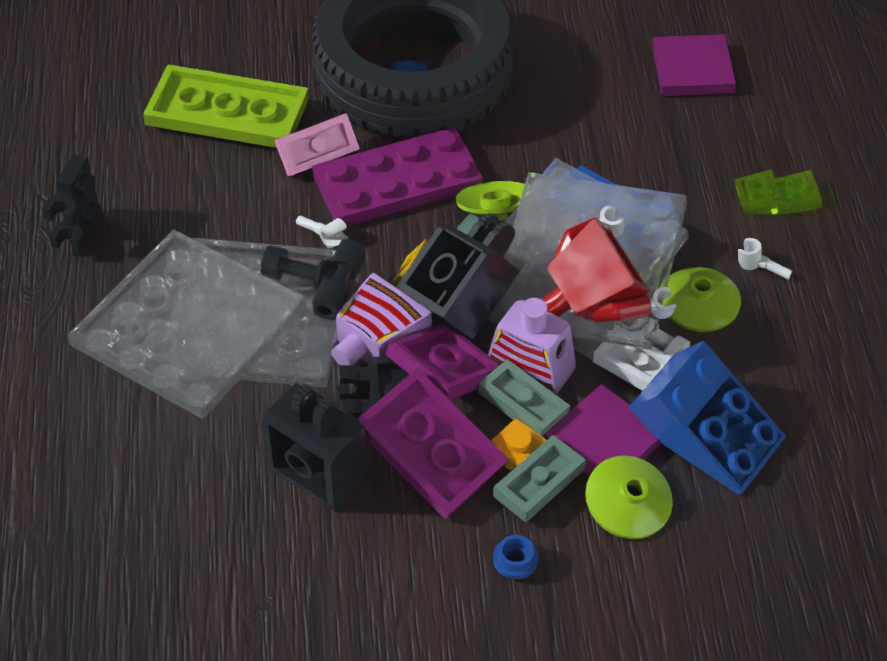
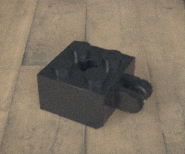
(462, 273)
(315, 445)

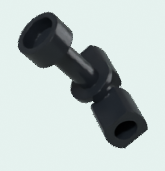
(328, 276)

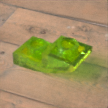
(789, 194)

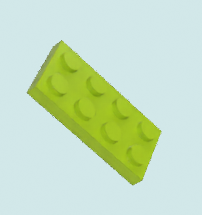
(225, 106)

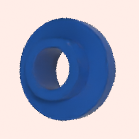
(518, 547)

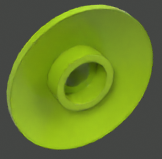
(491, 197)
(703, 299)
(619, 510)

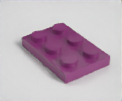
(431, 443)

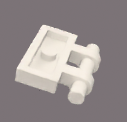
(636, 364)

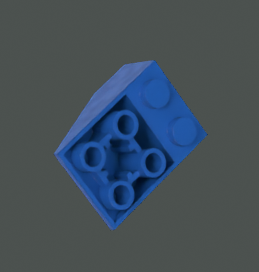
(708, 417)

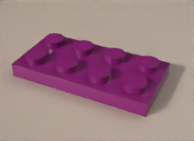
(396, 176)

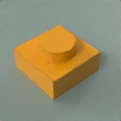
(517, 442)

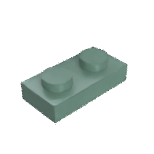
(523, 397)
(539, 478)

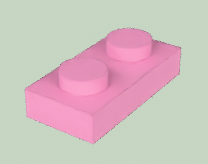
(317, 144)

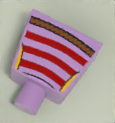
(375, 318)
(535, 343)

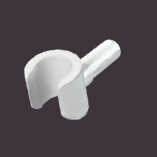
(330, 234)
(752, 258)

